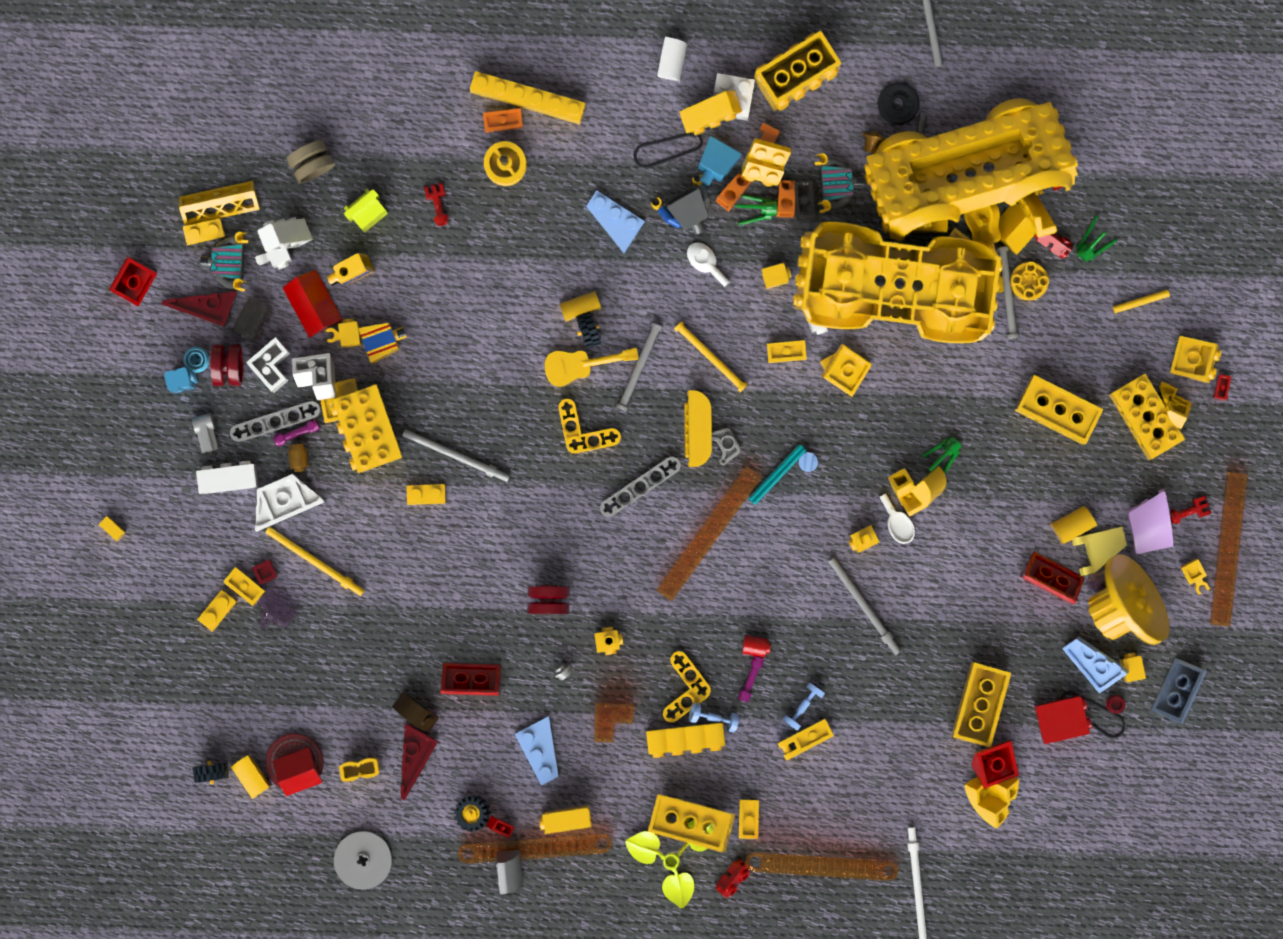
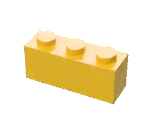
(711, 112)

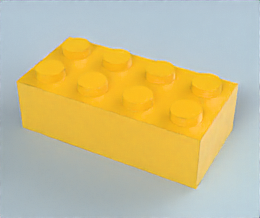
(981, 704)

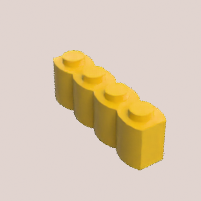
(685, 738)

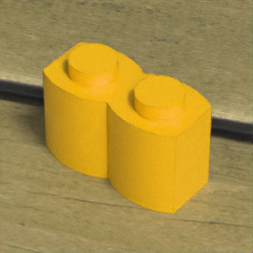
(366, 768)

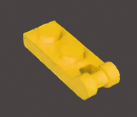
(806, 739)

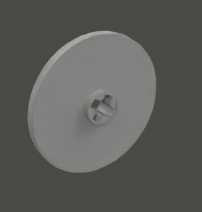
(369, 846)

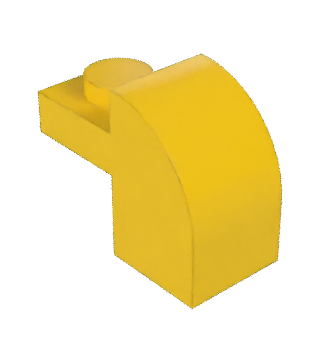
(902, 486)

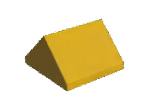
(1015, 229)

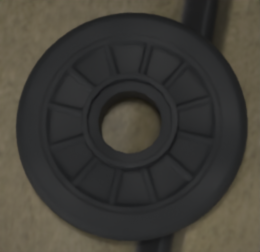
(898, 91)

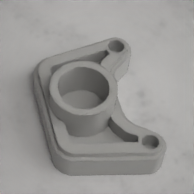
(727, 444)

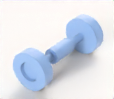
(803, 706)
(732, 722)

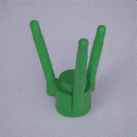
(767, 207)
(1085, 251)
(951, 447)

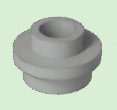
(562, 671)

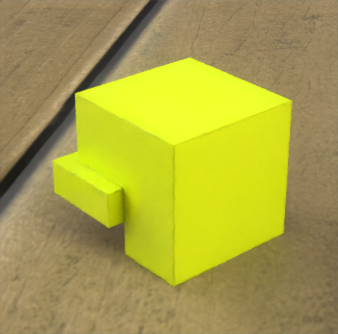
(366, 210)

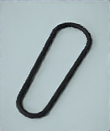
(671, 158)
(1095, 704)

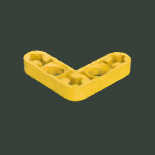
(576, 434)
(692, 692)

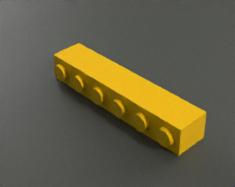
(527, 97)

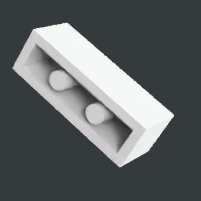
(284, 234)
(227, 477)

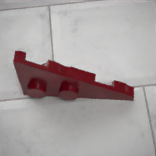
(211, 308)
(416, 752)

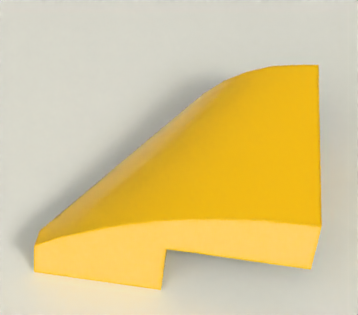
(1176, 406)

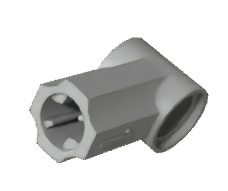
(204, 428)

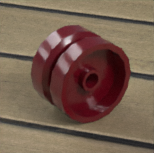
(226, 365)
(548, 600)

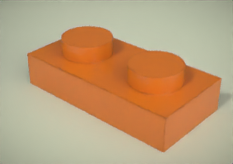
(502, 120)

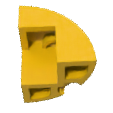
(993, 801)

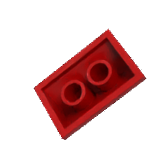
(312, 303)
(1053, 578)
(470, 679)

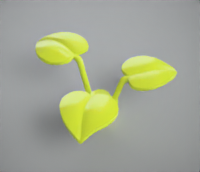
(676, 887)

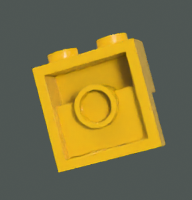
(765, 162)
(1195, 359)

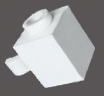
(278, 258)

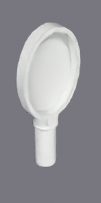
(705, 261)
(898, 523)

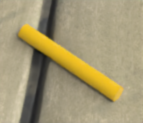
(1141, 301)

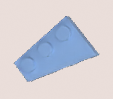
(615, 219)
(1094, 664)
(539, 749)

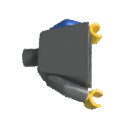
(687, 208)

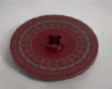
(288, 744)

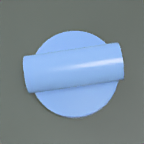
(808, 462)

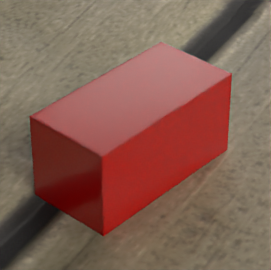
(1222, 387)
(500, 826)

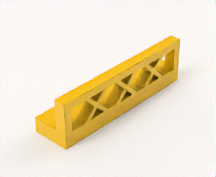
(213, 198)
(1037, 215)

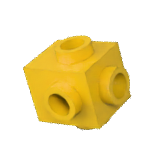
(602, 646)

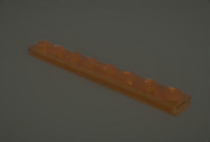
(708, 533)
(1228, 549)

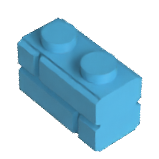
(180, 380)

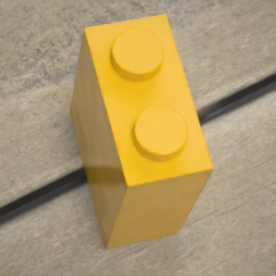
(566, 819)

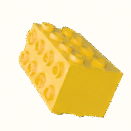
(797, 71)
(365, 429)

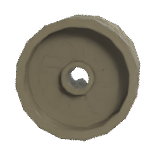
(310, 161)

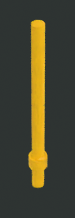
(346, 582)

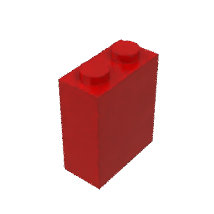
(1062, 719)

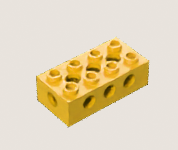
(1070, 403)
(1133, 417)
(680, 830)

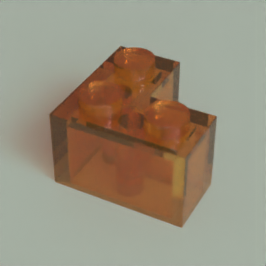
(606, 715)

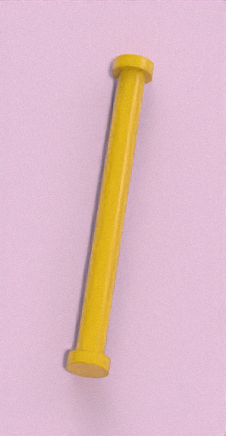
(710, 356)

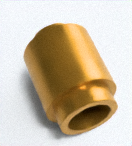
(298, 457)

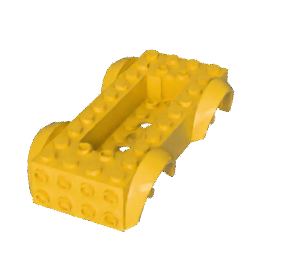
(1016, 137)
(841, 292)

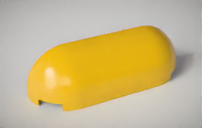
(697, 428)

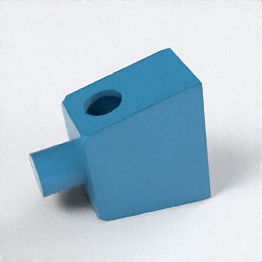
(717, 161)

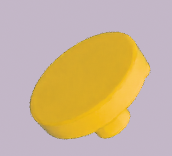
(1029, 281)

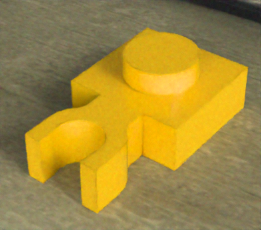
(1194, 573)

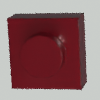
(265, 572)

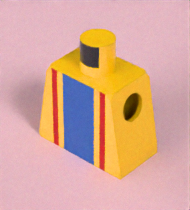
(358, 267)
(381, 340)

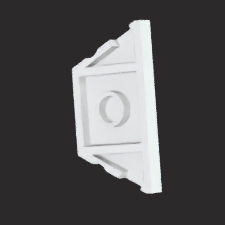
(283, 500)

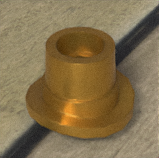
(872, 141)

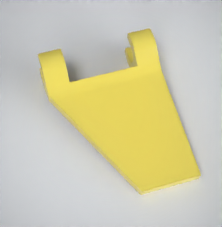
(1101, 548)

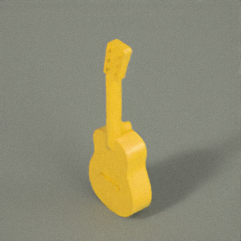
(985, 228)
(566, 367)

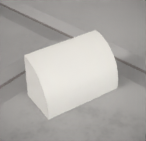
(672, 59)

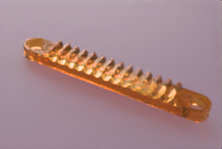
(537, 847)
(821, 866)

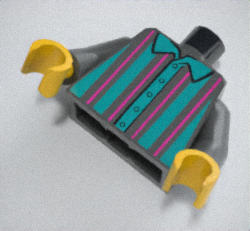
(836, 183)
(227, 261)

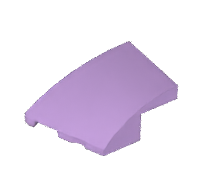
(1151, 524)

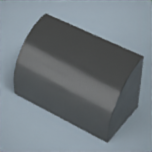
(509, 871)

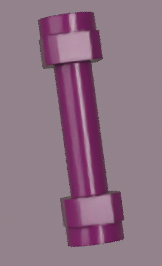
(312, 426)
(745, 694)

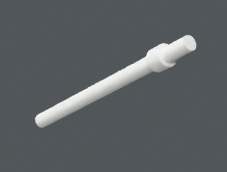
(913, 847)

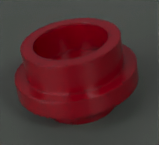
(1115, 704)

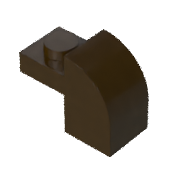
(415, 712)

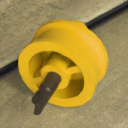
(505, 163)

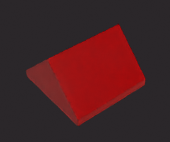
(132, 281)
(995, 764)
(296, 771)

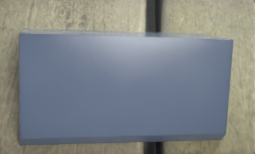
(1179, 690)

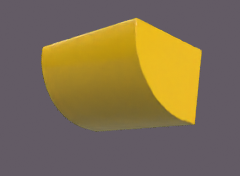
(580, 305)
(930, 486)
(1073, 524)
(250, 776)

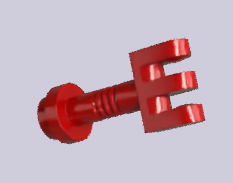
(441, 218)
(1197, 508)

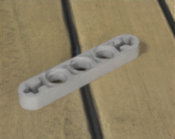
(268, 428)
(630, 488)

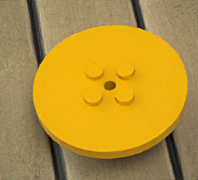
(1129, 603)

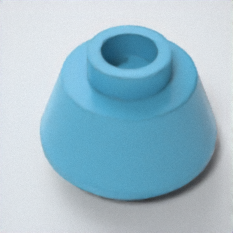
(190, 359)

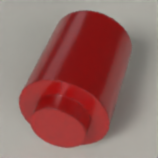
(756, 646)

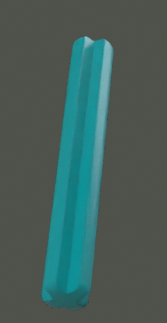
(776, 475)

